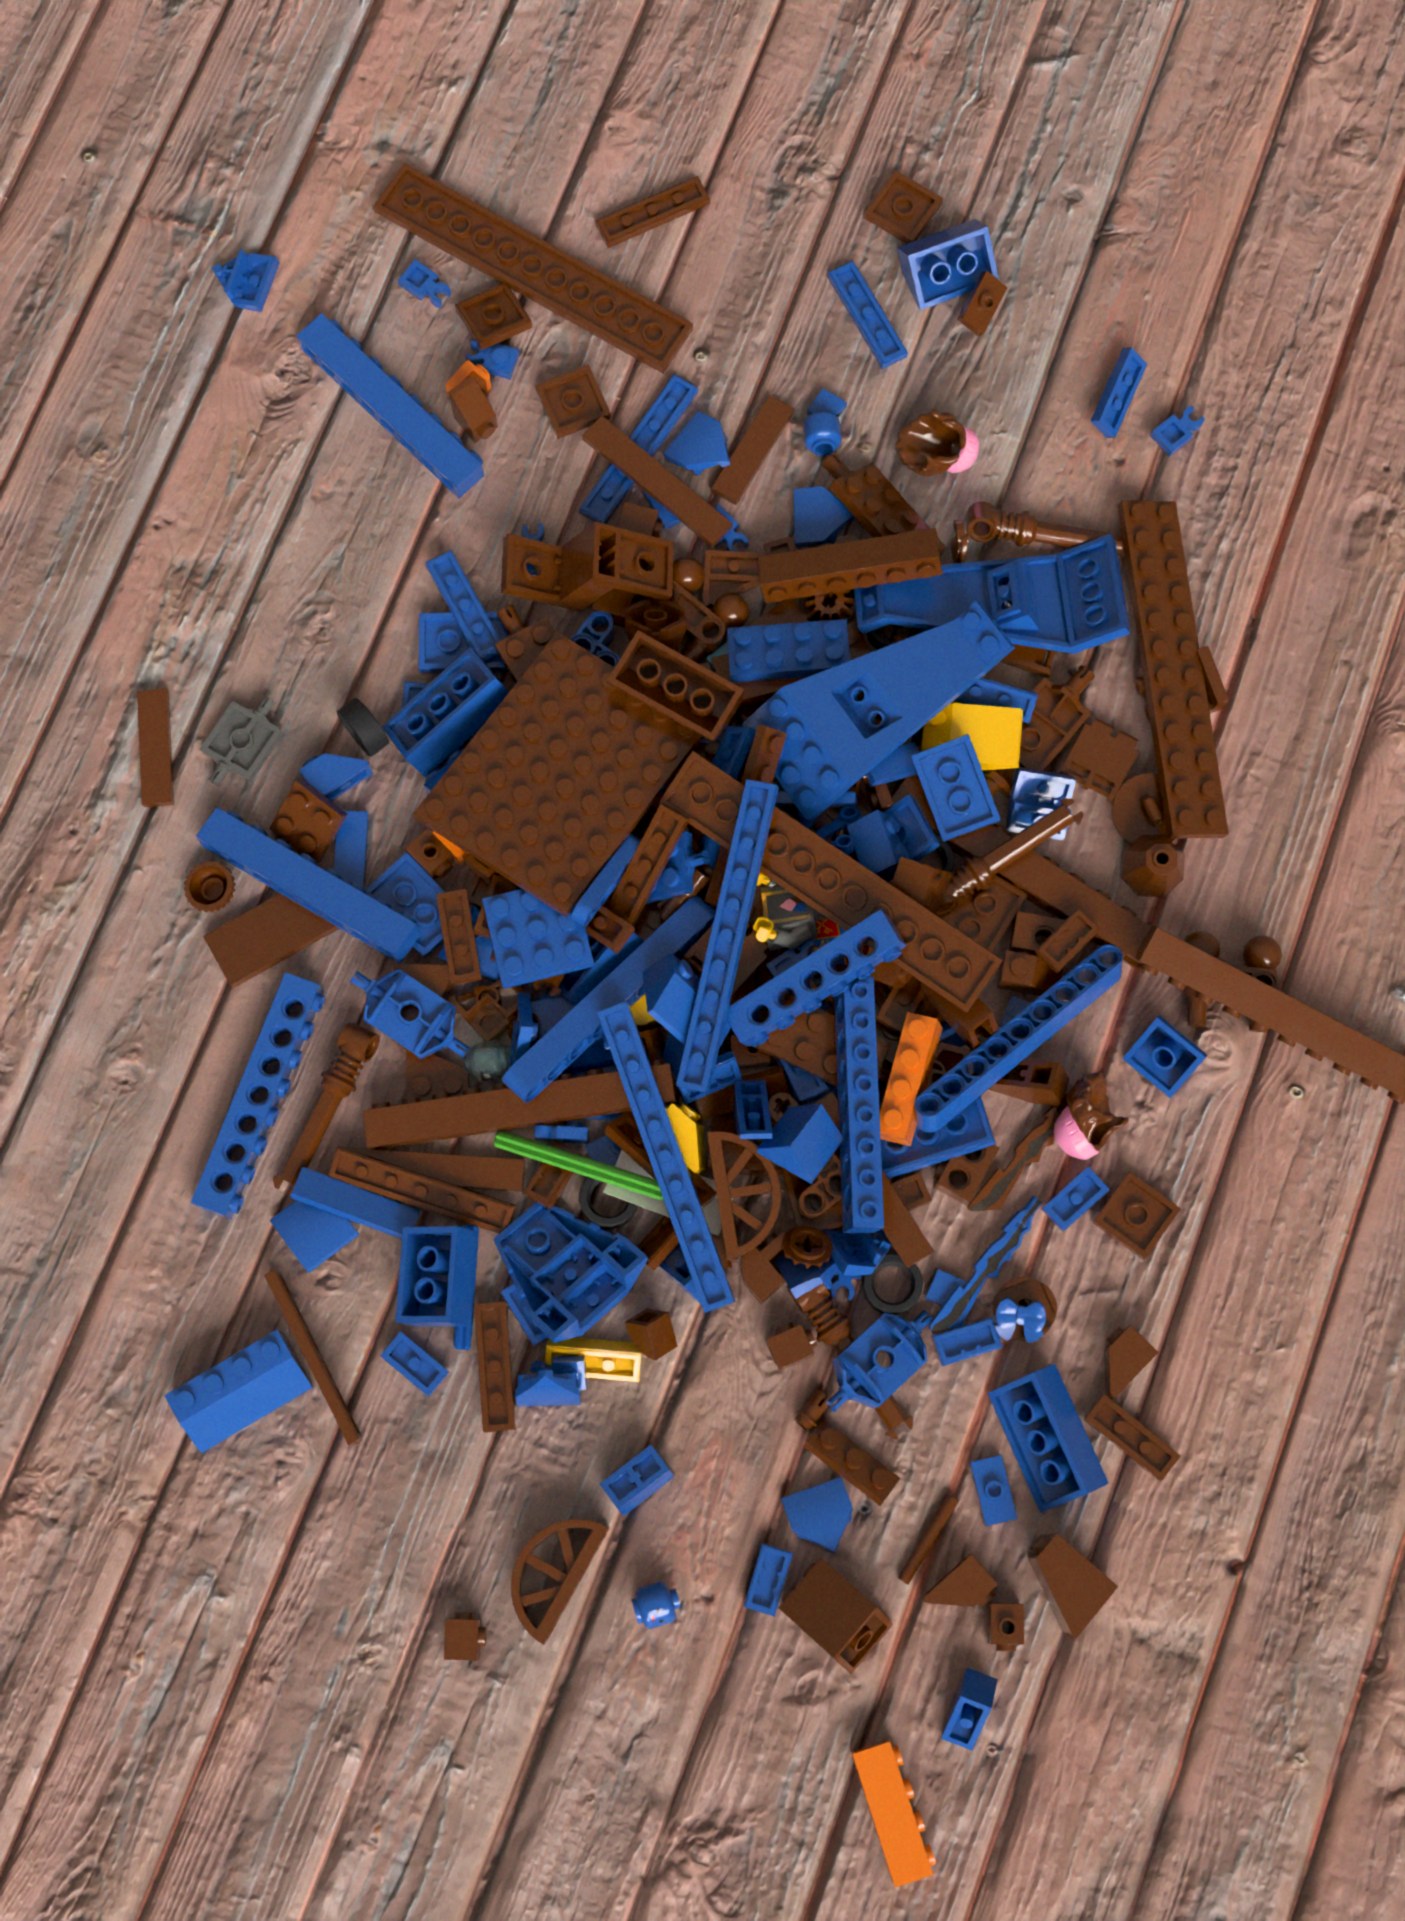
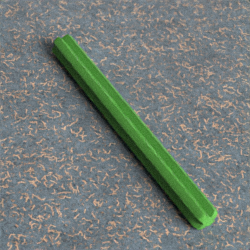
(578, 1164)

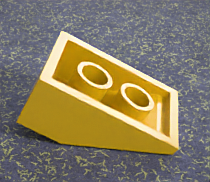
(992, 730)

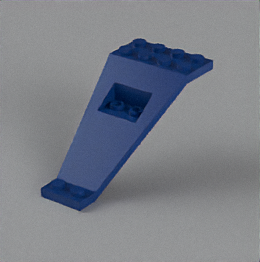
(1048, 601)
(835, 735)

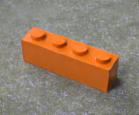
(909, 1077)
(892, 1812)

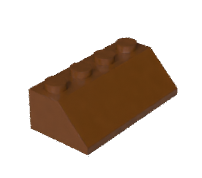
(676, 686)

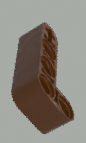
(821, 1186)

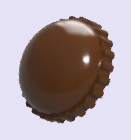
(209, 886)

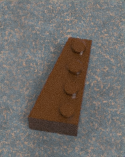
(927, 887)

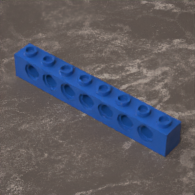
(291, 992)
(859, 1108)

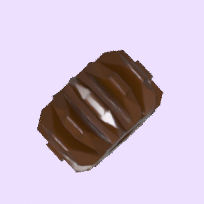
(839, 611)

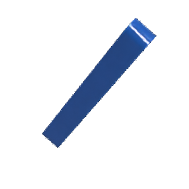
(625, 983)
(1017, 1049)

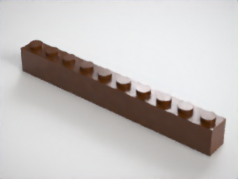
(1046, 883)
(1274, 1010)
(503, 1110)

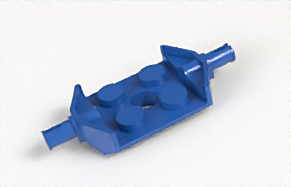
(426, 1033)
(859, 1373)

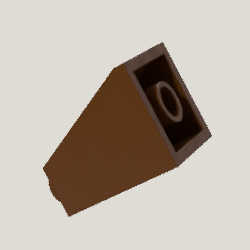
(1069, 1582)
(835, 1615)

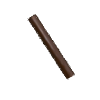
(927, 1539)

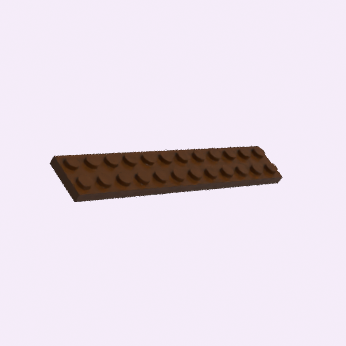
(533, 268)
(1172, 670)
(837, 884)

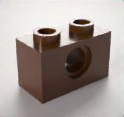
(1027, 927)

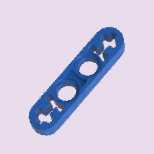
(605, 882)

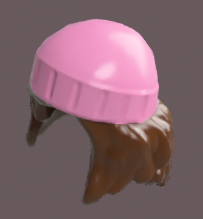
(937, 444)
(1087, 1119)

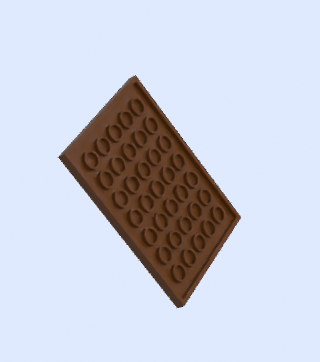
(557, 776)

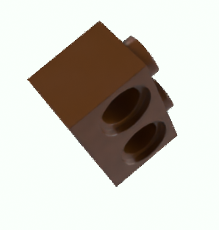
(971, 1170)

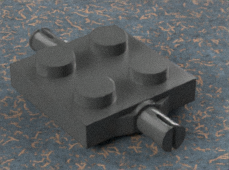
(241, 741)

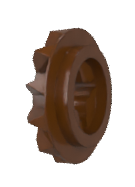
(818, 1243)

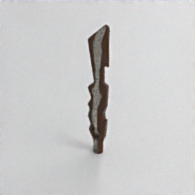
(1029, 1150)

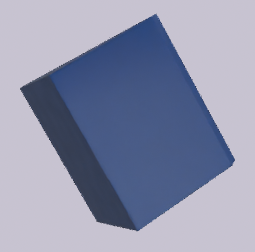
(1164, 1056)
(802, 1141)

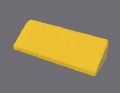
(602, 1357)

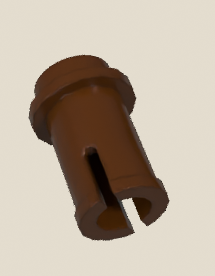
(812, 1411)

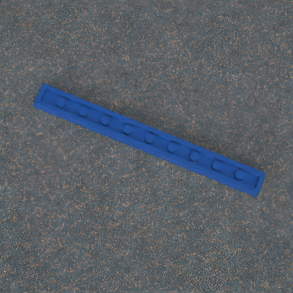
(727, 936)
(666, 1157)

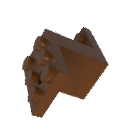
(587, 567)

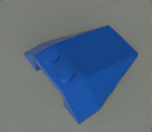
(567, 1269)

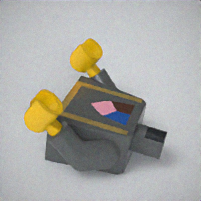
(785, 917)

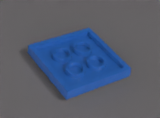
(533, 939)

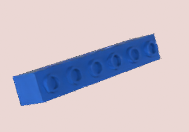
(744, 1013)

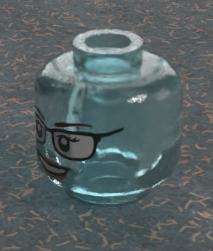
(487, 1060)

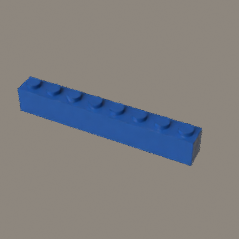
(390, 405)
(309, 885)

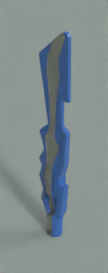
(987, 1266)

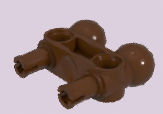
(727, 612)
(1260, 956)

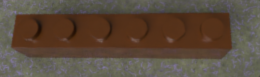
(850, 565)

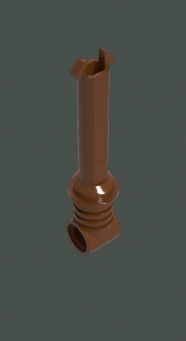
(1026, 529)
(980, 870)
(356, 1046)
(835, 1332)

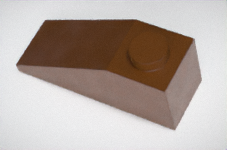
(1034, 1082)

